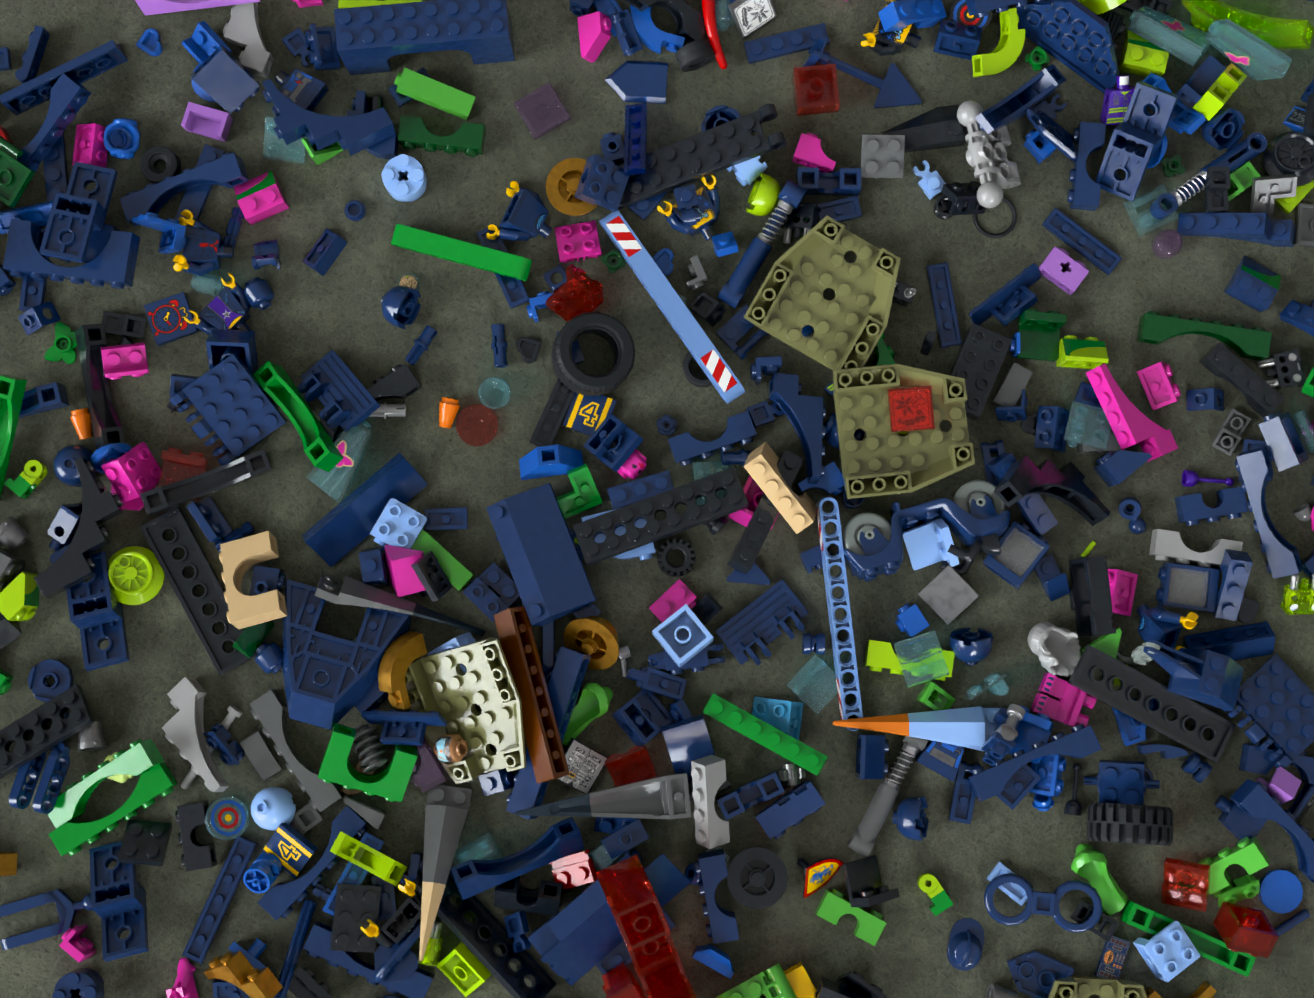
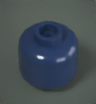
(258, 293)
(270, 657)

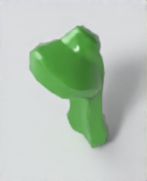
(592, 704)
(1093, 867)

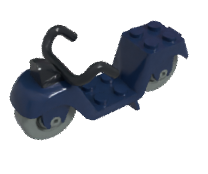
(973, 516)

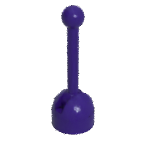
(1191, 478)

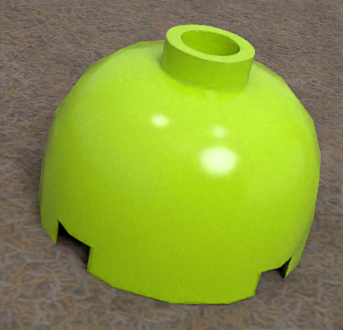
(764, 196)

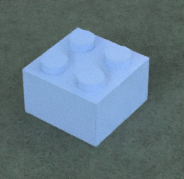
(682, 635)

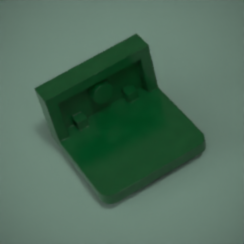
(1040, 334)

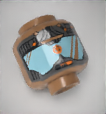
(450, 748)

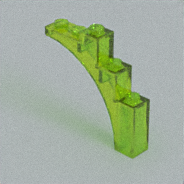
(1277, 32)

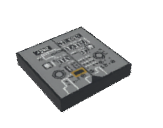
(583, 765)

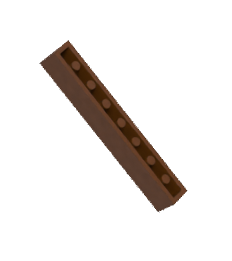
(537, 711)

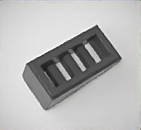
(370, 813)

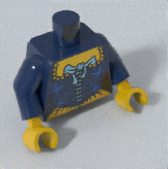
(708, 211)

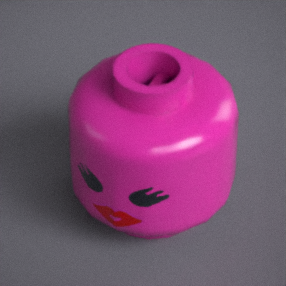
(633, 466)

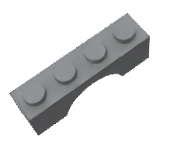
(1168, 544)
(707, 776)

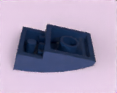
(687, 742)

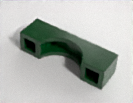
(467, 139)

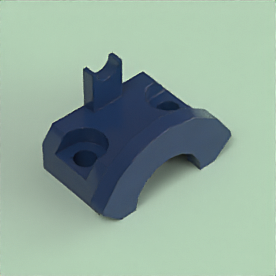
(266, 253)

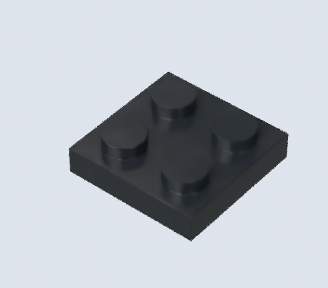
(145, 843)

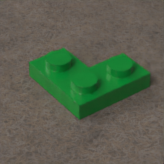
(584, 494)

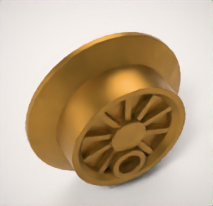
(562, 186)
(595, 638)

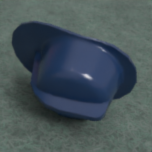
(965, 944)

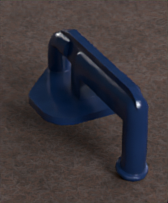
(397, 962)

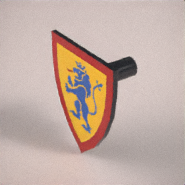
(818, 873)

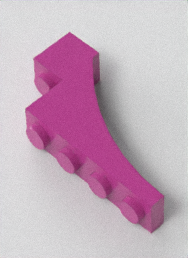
(1126, 420)

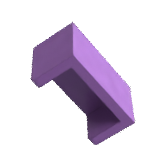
(207, 121)
(1282, 786)

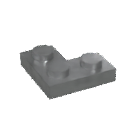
(1268, 189)

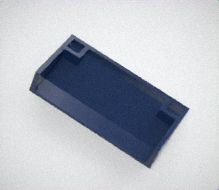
(541, 554)

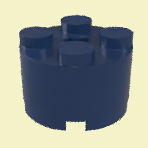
(85, 979)

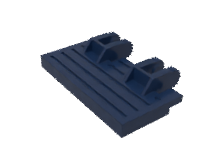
(338, 391)
(760, 620)

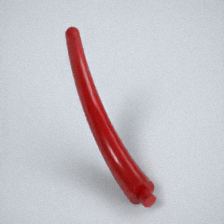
(708, 8)

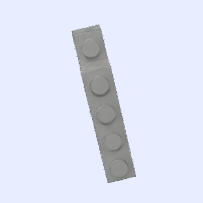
(245, 32)
(187, 731)

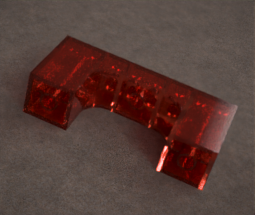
(644, 930)

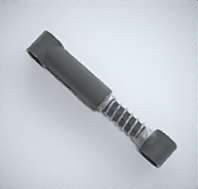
(865, 834)

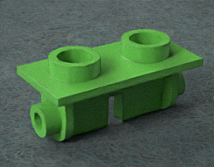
(1245, 888)

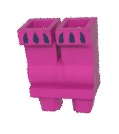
(1069, 701)

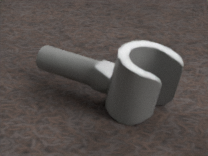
(624, 653)

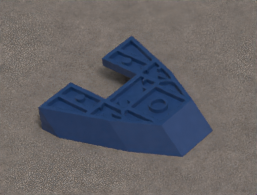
(325, 672)

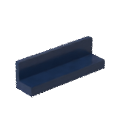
(1235, 642)

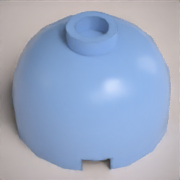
(272, 808)

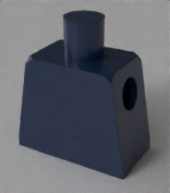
(1236, 820)

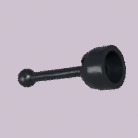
(1074, 807)

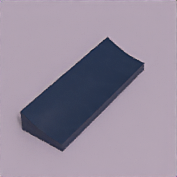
(81, 68)
(358, 513)

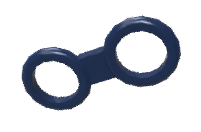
(1043, 903)

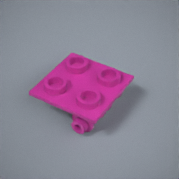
(577, 241)

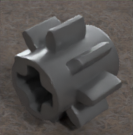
(791, 774)

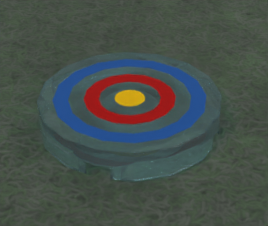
(227, 818)

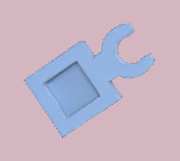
(931, 182)

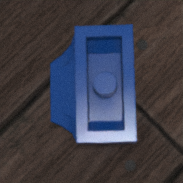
(714, 959)

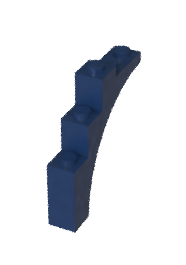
(351, 132)

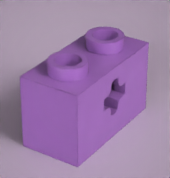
(1052, 267)

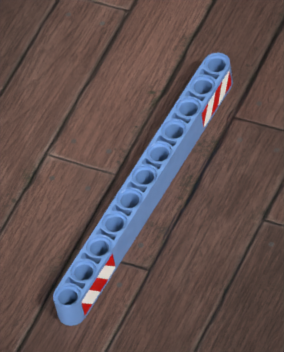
(672, 307)
(833, 604)

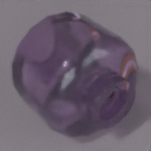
(1167, 244)

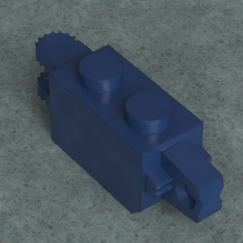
(664, 661)

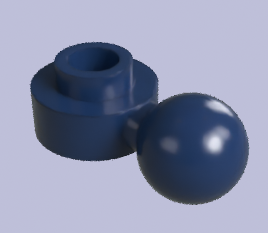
(1136, 524)

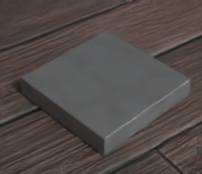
(948, 594)

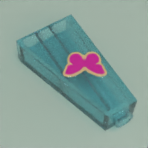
(1169, 34)
(1247, 51)
(353, 448)

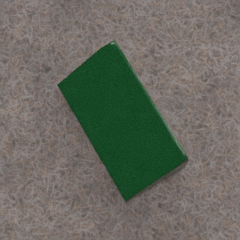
(252, 637)

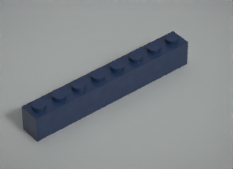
(563, 691)

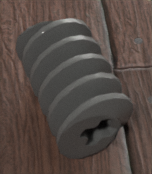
(368, 748)

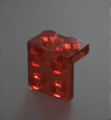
(576, 295)
(180, 466)
(630, 766)

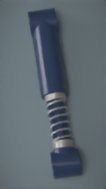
(1174, 198)
(760, 247)

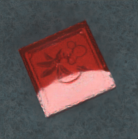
(911, 409)

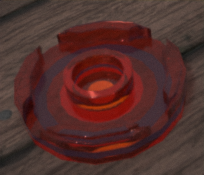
(477, 425)

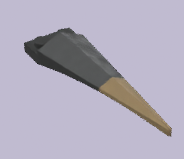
(444, 823)

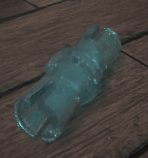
(1305, 428)

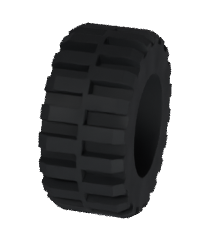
(1130, 824)

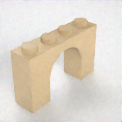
(796, 510)
(236, 559)

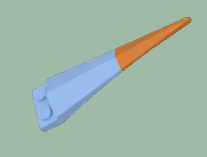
(958, 726)

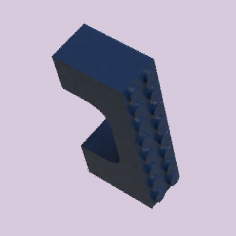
(375, 33)

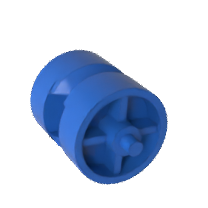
(262, 873)

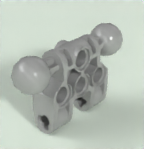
(988, 156)

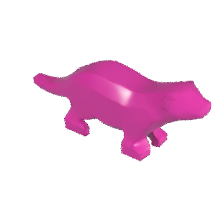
(184, 984)

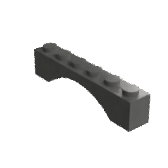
(272, 714)

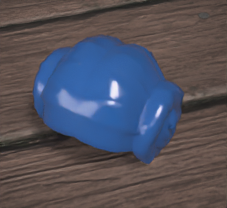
(122, 138)

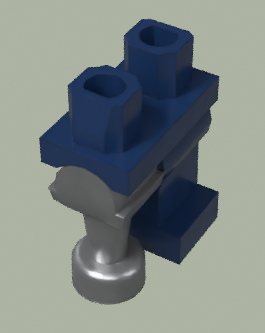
(1001, 740)

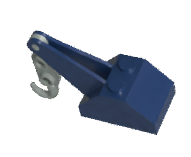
(1193, 672)

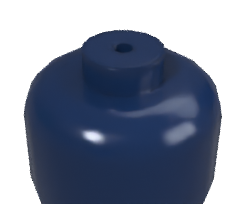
(692, 876)

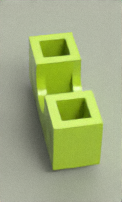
(1220, 91)

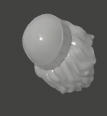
(1055, 647)

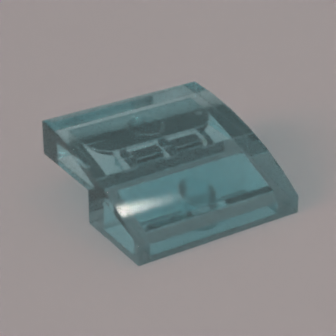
(921, 659)

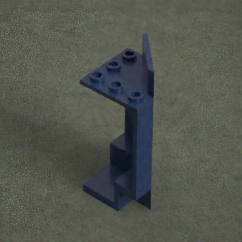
(586, 927)

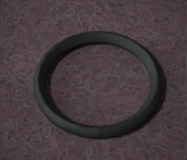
(991, 235)

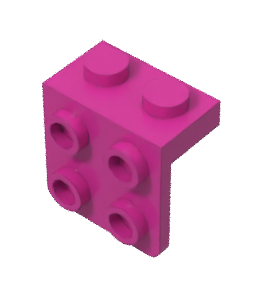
(133, 472)

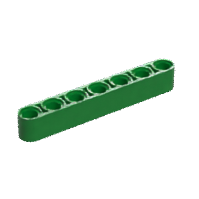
(461, 252)

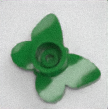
(63, 345)

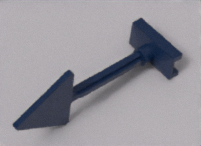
(894, 88)

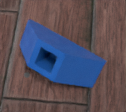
(549, 461)

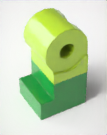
(29, 479)
(935, 892)

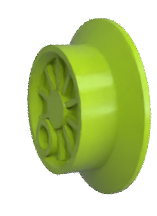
(135, 575)

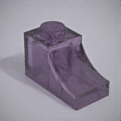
(427, 771)

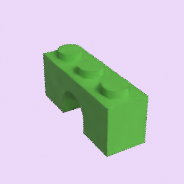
(1246, 853)
(868, 923)

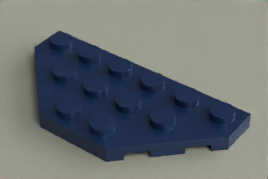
(1072, 37)

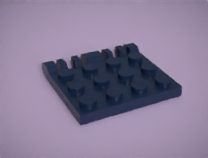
(231, 406)
(1279, 708)

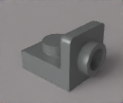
(696, 269)

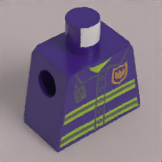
(1116, 101)

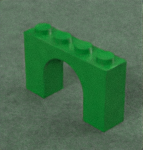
(387, 784)

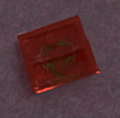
(1186, 884)

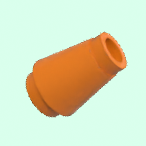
(447, 411)
(82, 423)

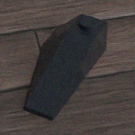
(932, 130)

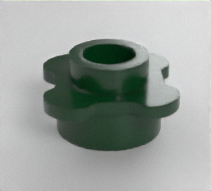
(1169, 171)
(607, 259)

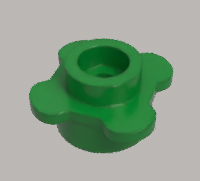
(1041, 54)

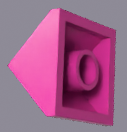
(401, 573)

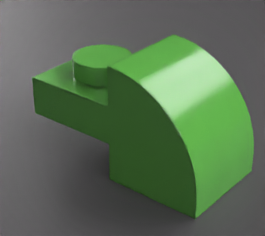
(1241, 180)

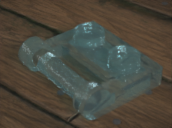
(1144, 221)

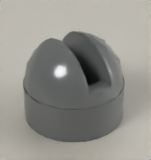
(1303, 512)

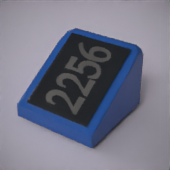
(1295, 119)

